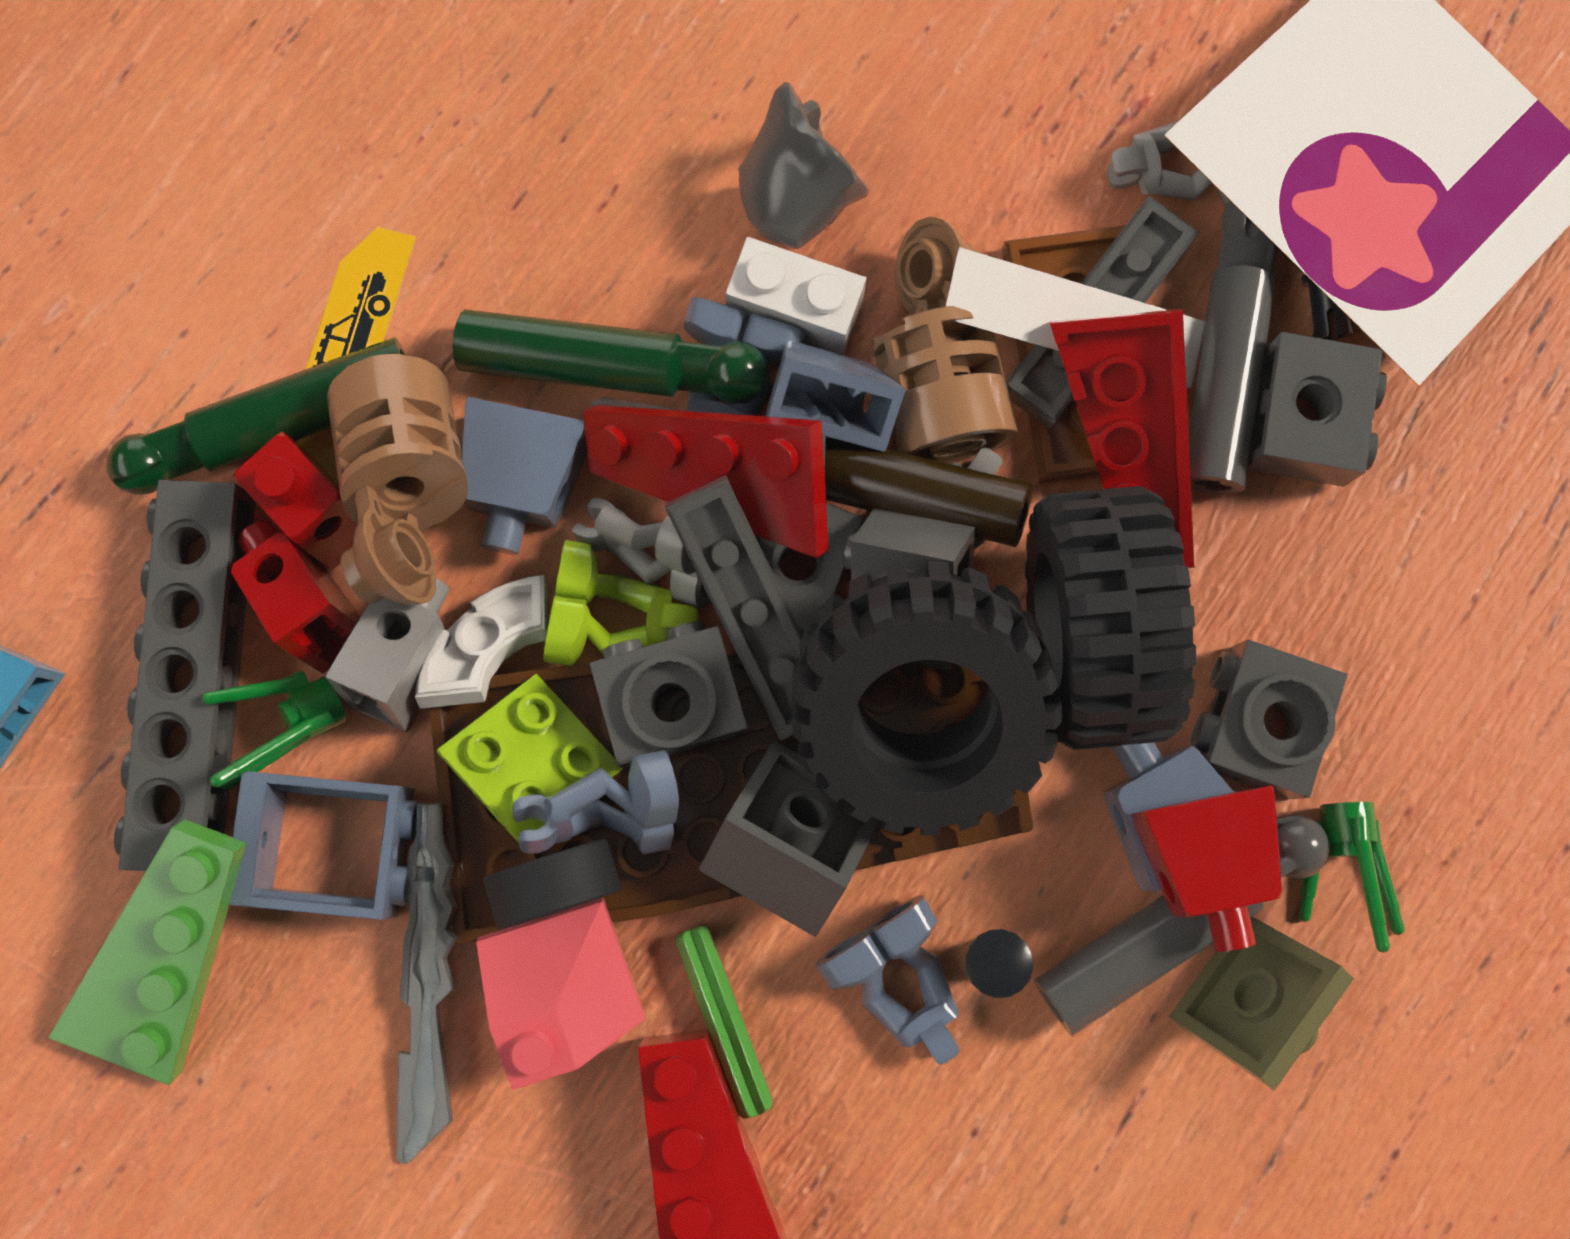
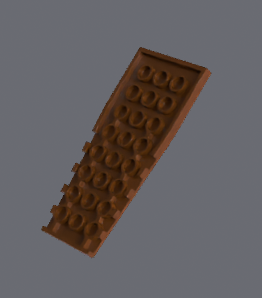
(708, 784)

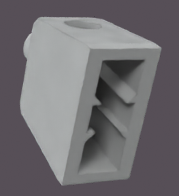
(384, 657)

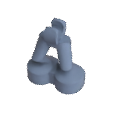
(717, 324)
(648, 807)
(864, 956)

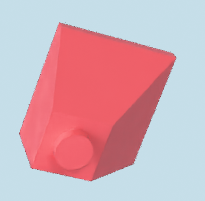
(556, 992)

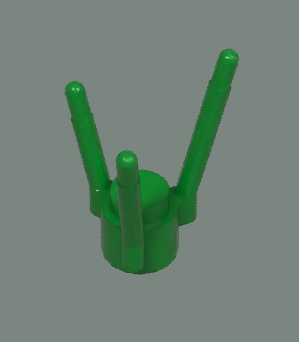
(307, 713)
(1356, 833)

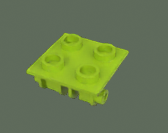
(524, 749)

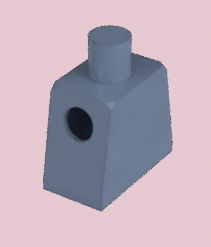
(833, 389)
(519, 468)
(1156, 784)

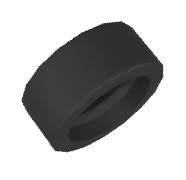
(551, 883)

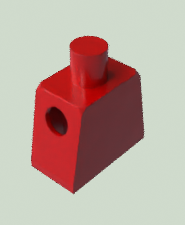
(298, 497)
(293, 596)
(1216, 859)

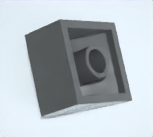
(788, 843)

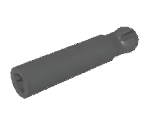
(1231, 357)
(1156, 941)

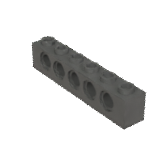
(161, 645)

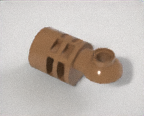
(949, 369)
(394, 472)

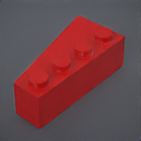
(698, 1147)

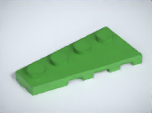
(156, 962)

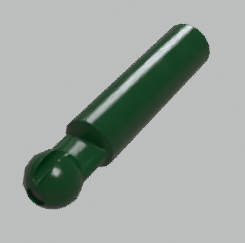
(605, 357)
(233, 426)

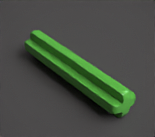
(724, 1022)

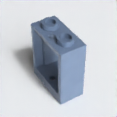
(260, 825)

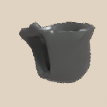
(793, 176)

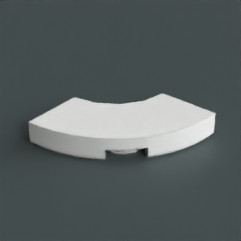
(480, 641)

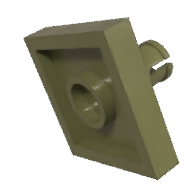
(1262, 1003)

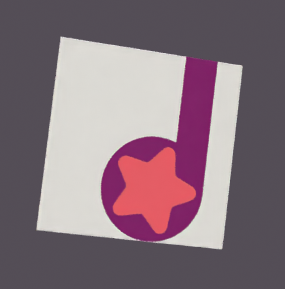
(1388, 167)

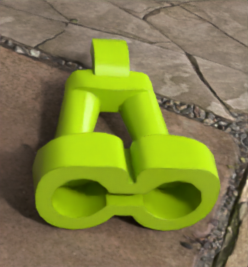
(576, 587)

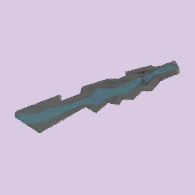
(425, 982)

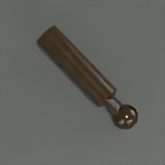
(927, 489)

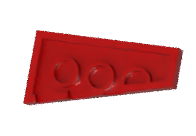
(1133, 403)
(767, 460)

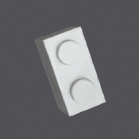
(797, 292)

